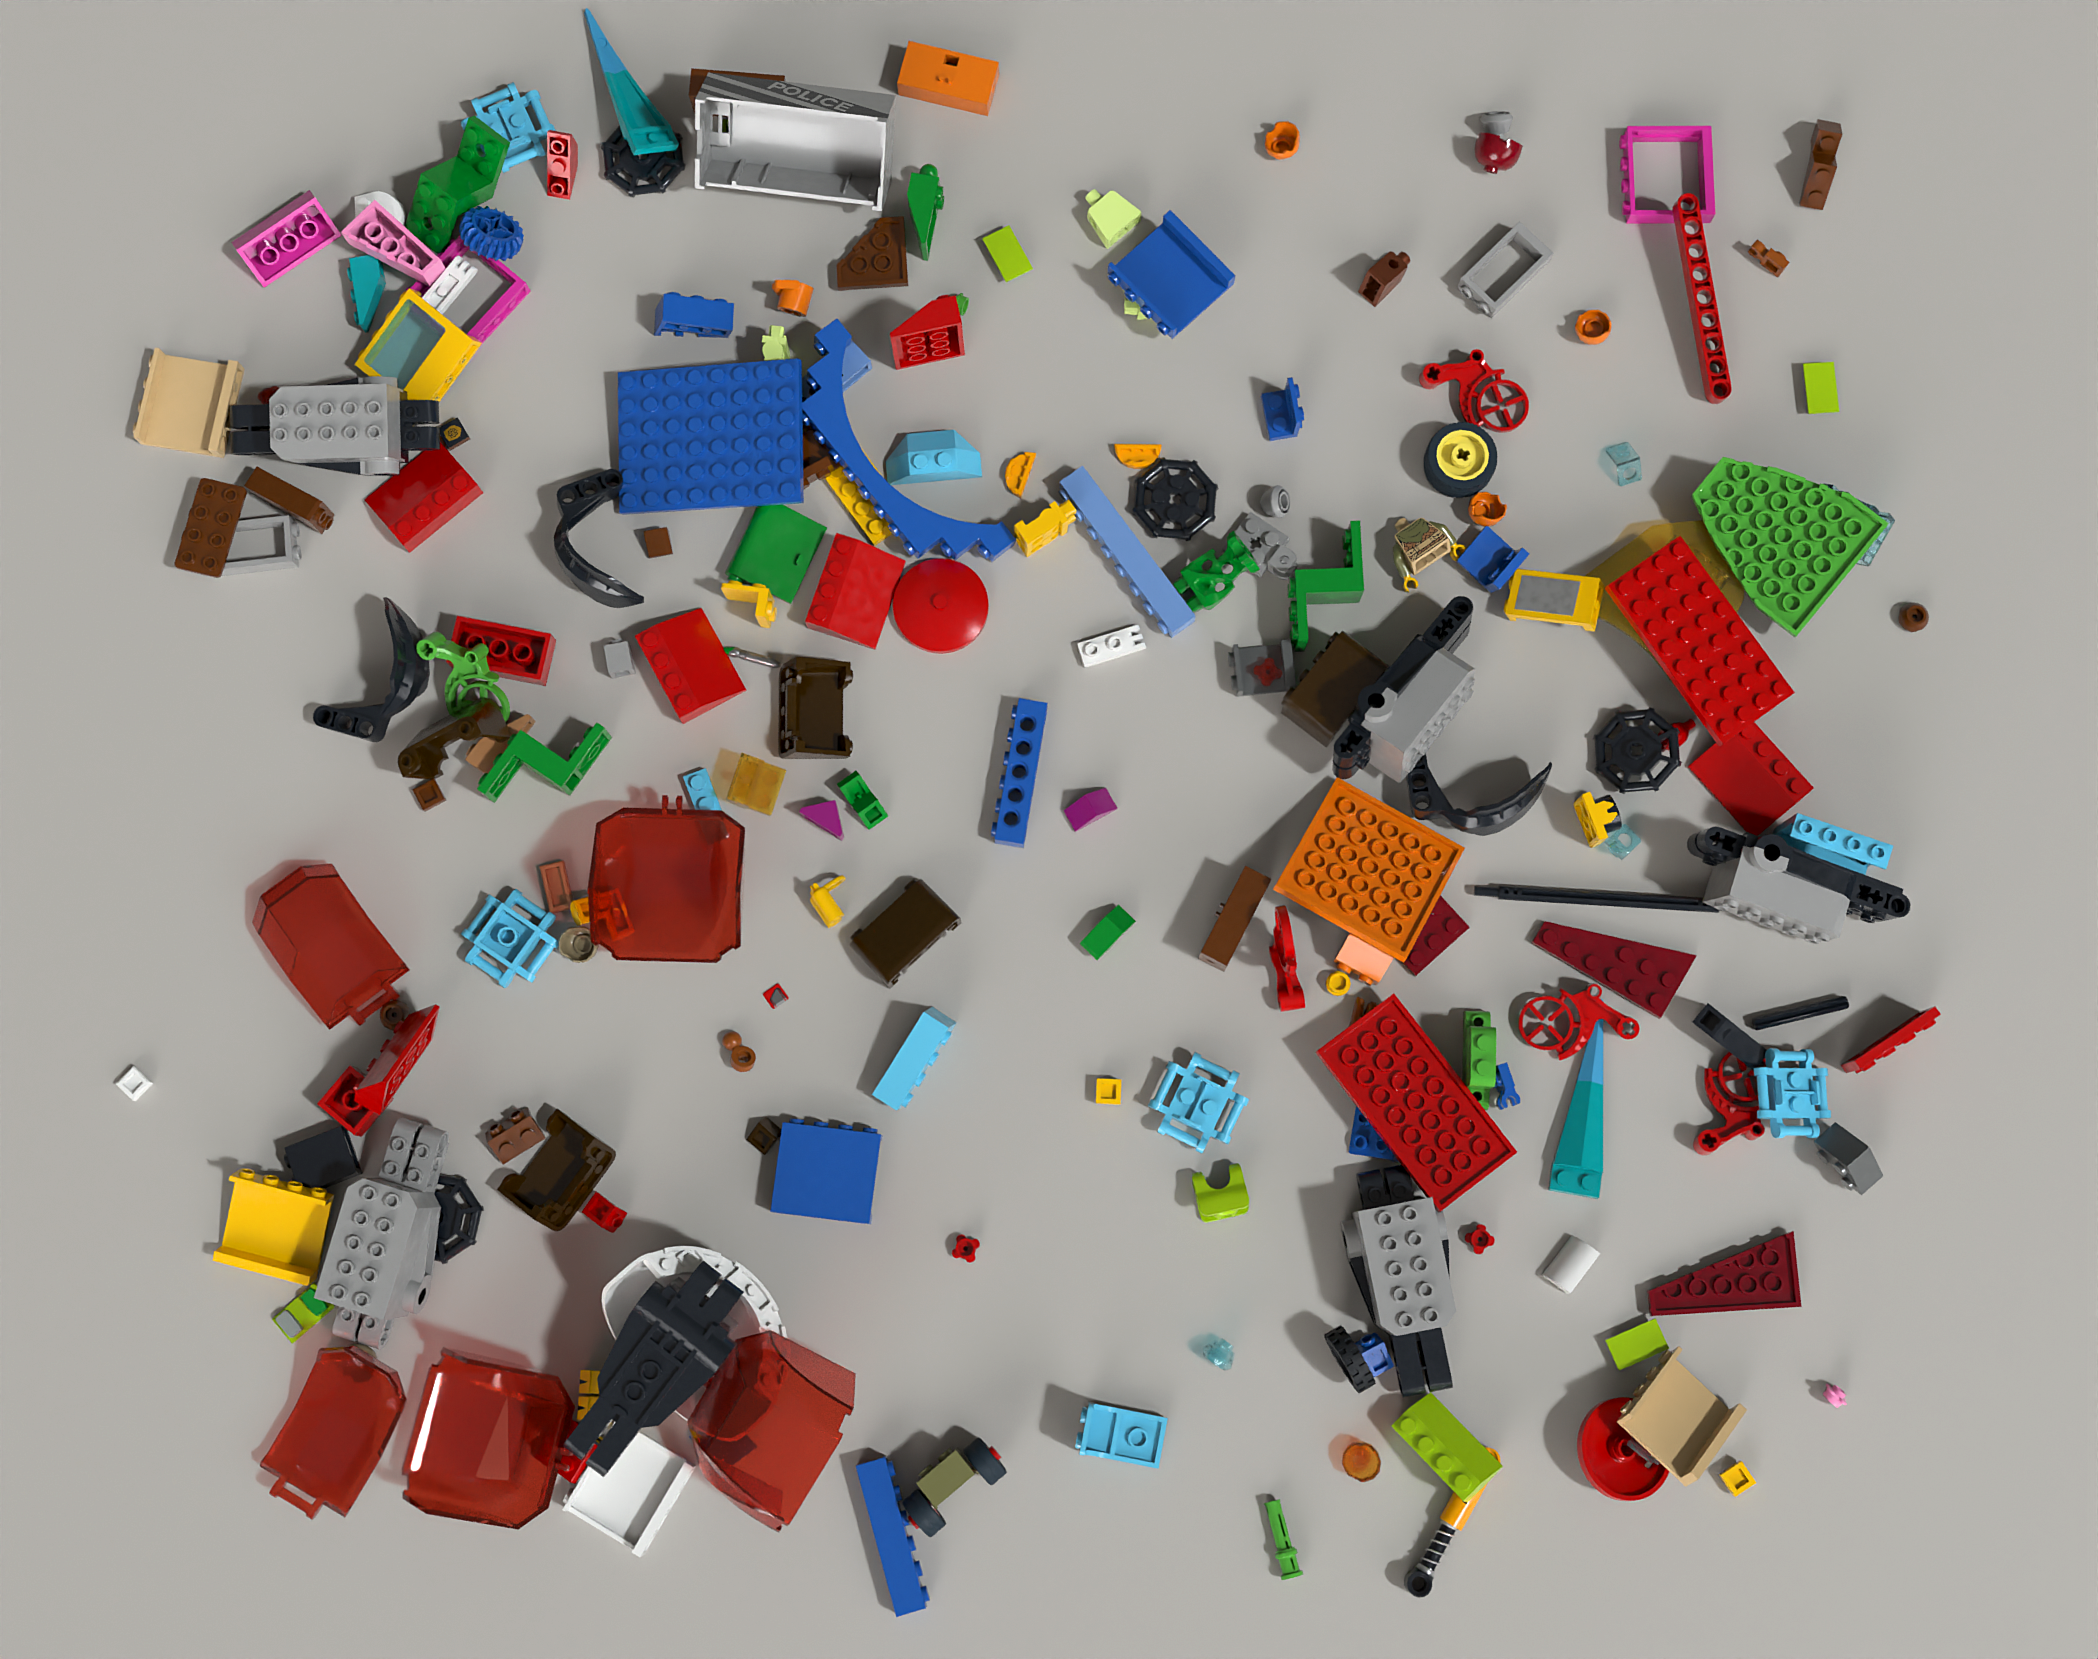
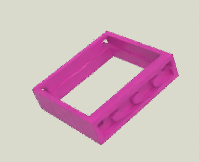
(1698, 134)
(502, 307)

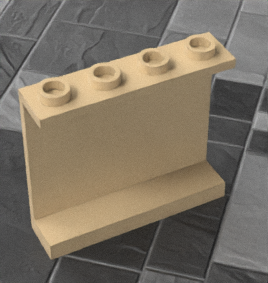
(188, 404)
(1678, 1419)

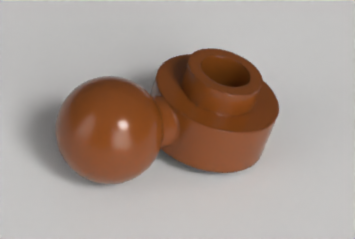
(732, 1041)

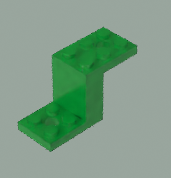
(457, 185)
(1326, 586)
(528, 751)

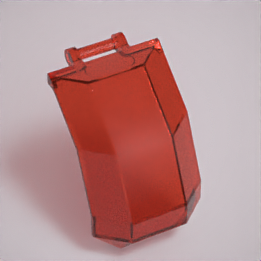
(327, 944)
(336, 1430)

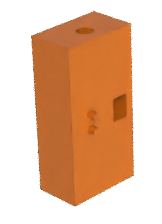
(948, 78)

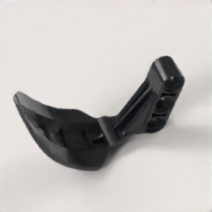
(585, 576)
(407, 682)
(1480, 820)

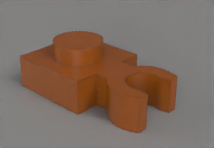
(1770, 259)

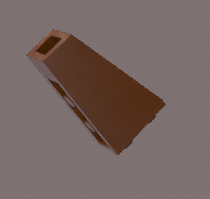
(290, 500)

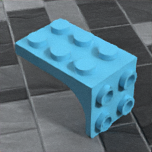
(1121, 1435)

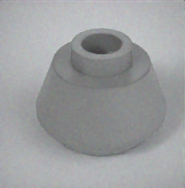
(1497, 122)
(1275, 502)

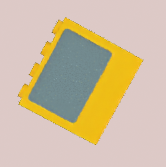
(418, 349)

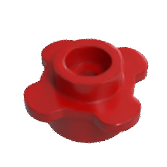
(1487, 1240)
(972, 1245)

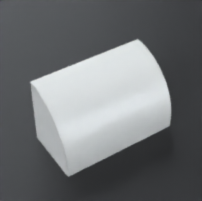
(1571, 1264)

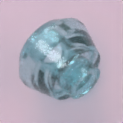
(1220, 1353)

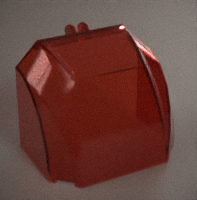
(667, 884)
(770, 1424)
(487, 1440)

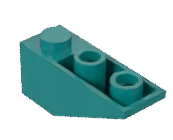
(368, 286)

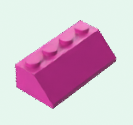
(286, 238)

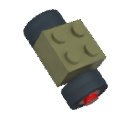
(946, 1478)

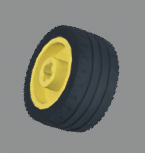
(1460, 460)

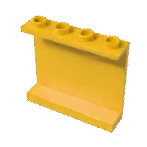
(275, 1227)

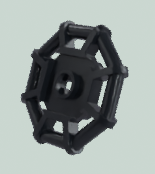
(640, 169)
(1175, 485)
(1637, 764)
(453, 1217)

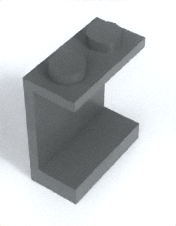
(1245, 660)

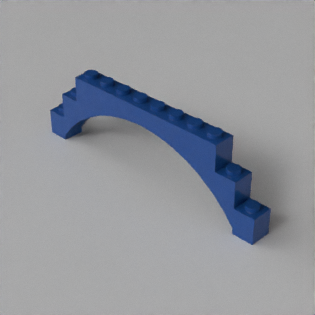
(915, 525)

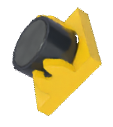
(1597, 817)

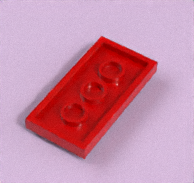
(1885, 1045)

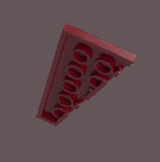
(1629, 968)

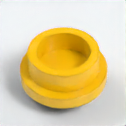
(1338, 983)

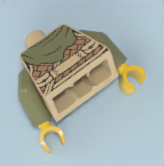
(1421, 545)

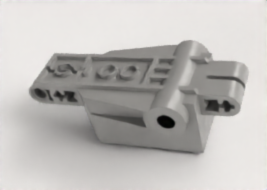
(386, 1238)

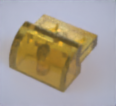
(755, 785)

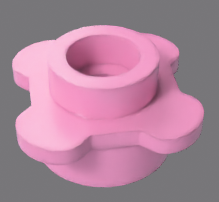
(1835, 1395)

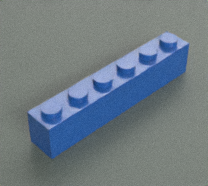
(892, 1537)

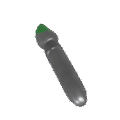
(752, 657)

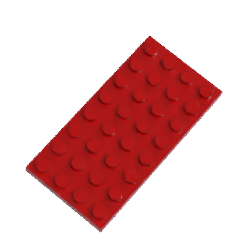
(1699, 640)
(1416, 1102)

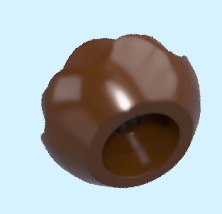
(1908, 622)
(386, 1013)

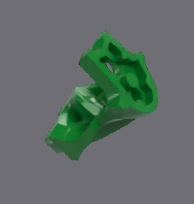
(1204, 581)

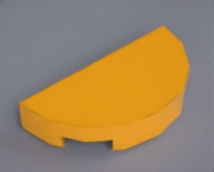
(1137, 455)
(1018, 472)

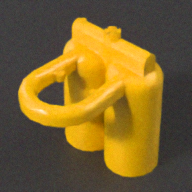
(824, 902)

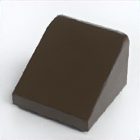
(764, 1135)

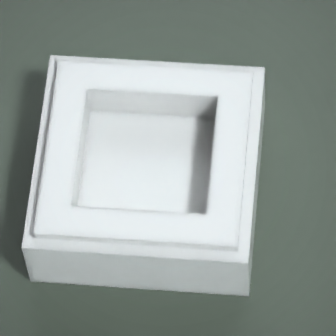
(134, 1083)

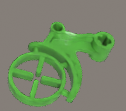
(467, 664)

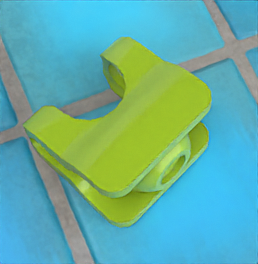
(1224, 1202)

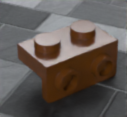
(514, 1135)

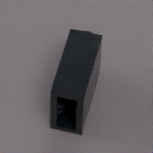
(323, 1159)

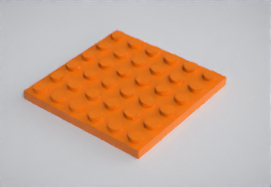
(1369, 869)

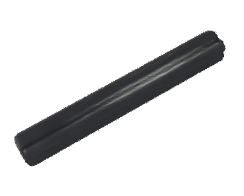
(1800, 1013)

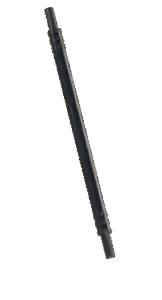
(1595, 898)

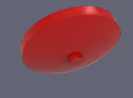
(940, 605)
(1608, 1460)

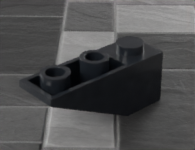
(1730, 1036)

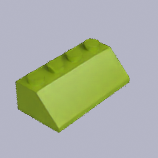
(1447, 1447)

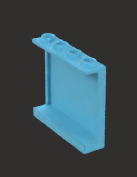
(1834, 843)

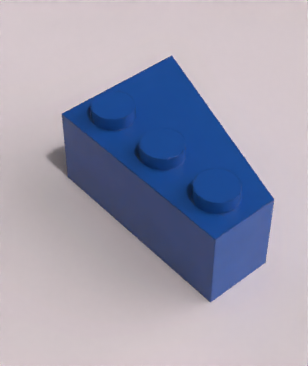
(693, 315)

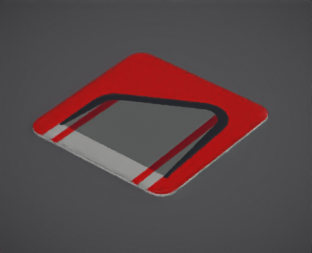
(775, 996)

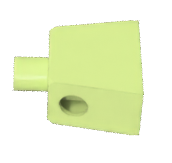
(1111, 216)

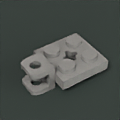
(1272, 553)

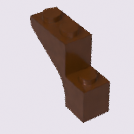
(1821, 164)

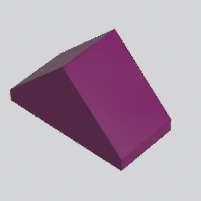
(1090, 808)
(825, 816)

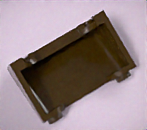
(813, 709)
(427, 750)
(904, 931)
(560, 1173)

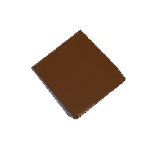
(658, 542)

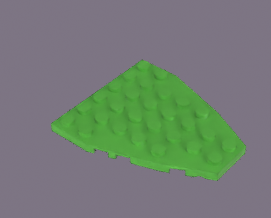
(1784, 536)

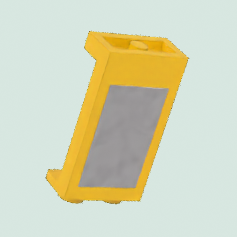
(1554, 598)

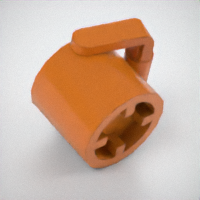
(793, 296)

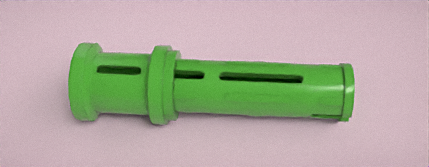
(1285, 1552)

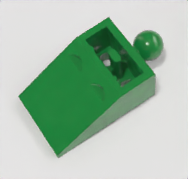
(924, 201)

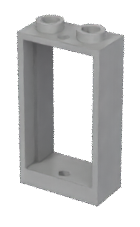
(1530, 245)
(293, 551)

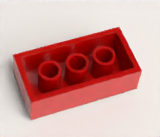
(513, 651)

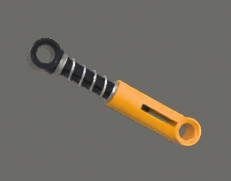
(1453, 1519)

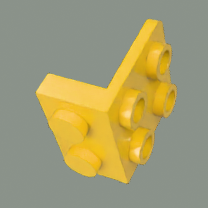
(757, 594)

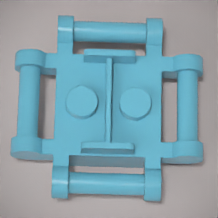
(514, 123)
(510, 938)
(1792, 1093)
(1198, 1102)

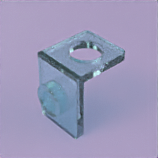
(1625, 457)
(1617, 847)

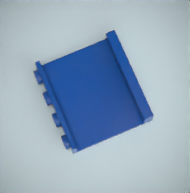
(1171, 276)
(826, 1171)

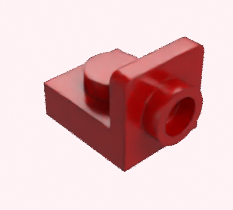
(604, 1212)

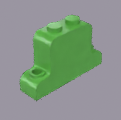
(1479, 1055)

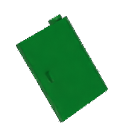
(771, 548)

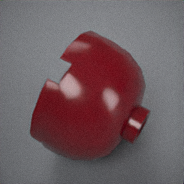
(1496, 152)

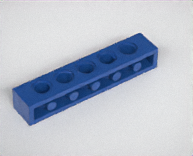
(1036, 713)

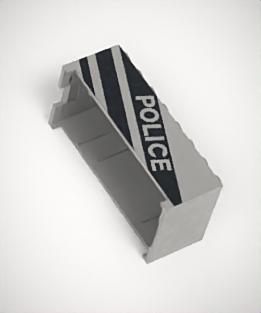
(795, 139)

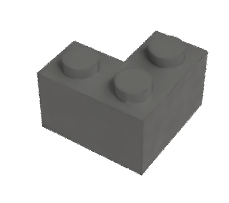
(1849, 1157)

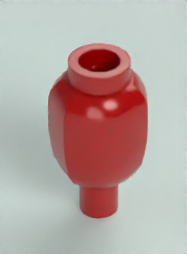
(1684, 729)

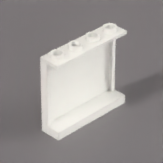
(633, 1494)

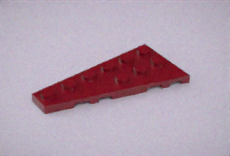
(1746, 1281)

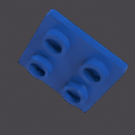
(1282, 412)
(1491, 559)
(1366, 1140)

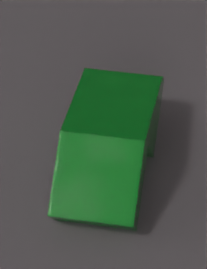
(862, 800)
(1107, 932)

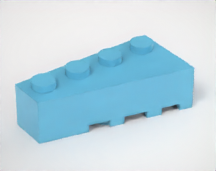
(914, 1058)

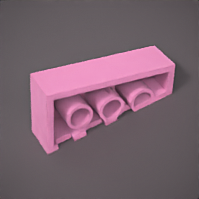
(389, 241)

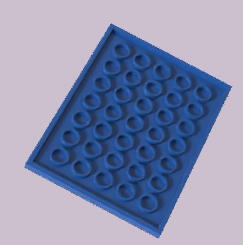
(711, 437)

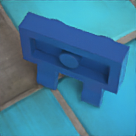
(1505, 1087)

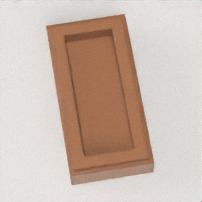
(556, 886)

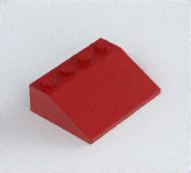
(929, 334)
(424, 496)
(855, 592)
(690, 664)
(1751, 779)
(396, 1060)

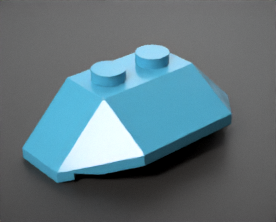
(933, 458)

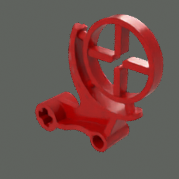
(1469, 375)
(1283, 958)
(1590, 1010)
(1738, 1119)

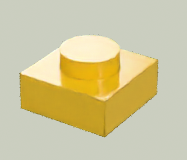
(1108, 1091)
(1737, 1478)

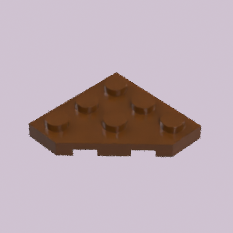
(877, 258)

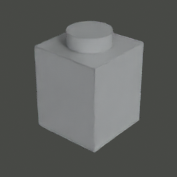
(619, 658)

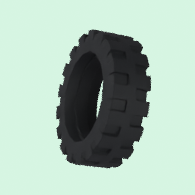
(1349, 1359)

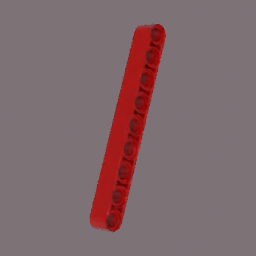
(1706, 288)

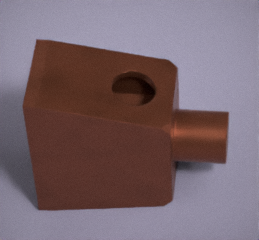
(1384, 277)

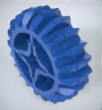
(491, 233)

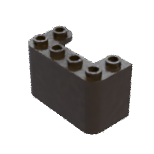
(1332, 687)

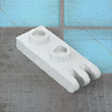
(450, 284)
(1110, 646)

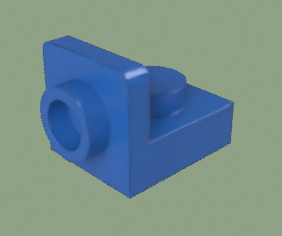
(1375, 1353)

